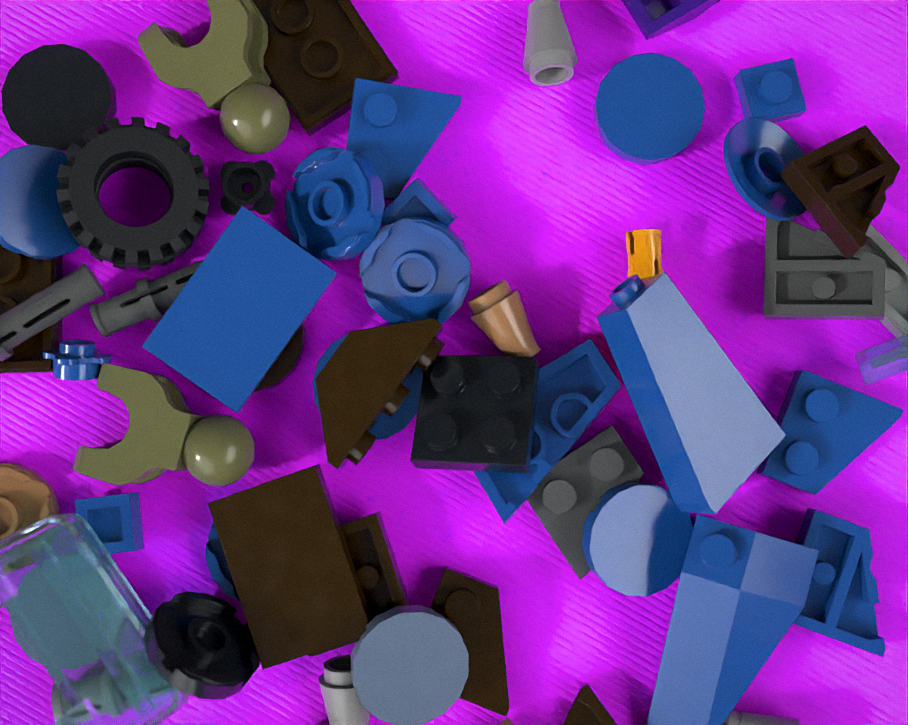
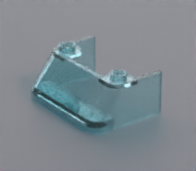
(83, 623)

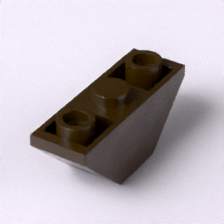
(369, 380)

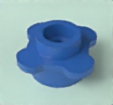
(76, 360)

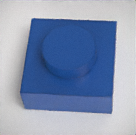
(771, 91)
(418, 201)
(114, 520)

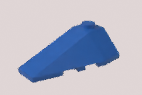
(726, 619)

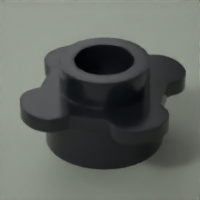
(236, 175)

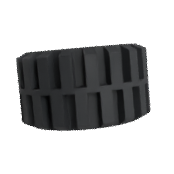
(123, 148)

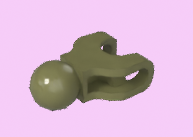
(225, 73)
(165, 436)

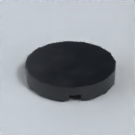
(57, 96)
(200, 646)

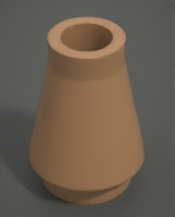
(504, 320)

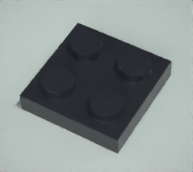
(477, 414)

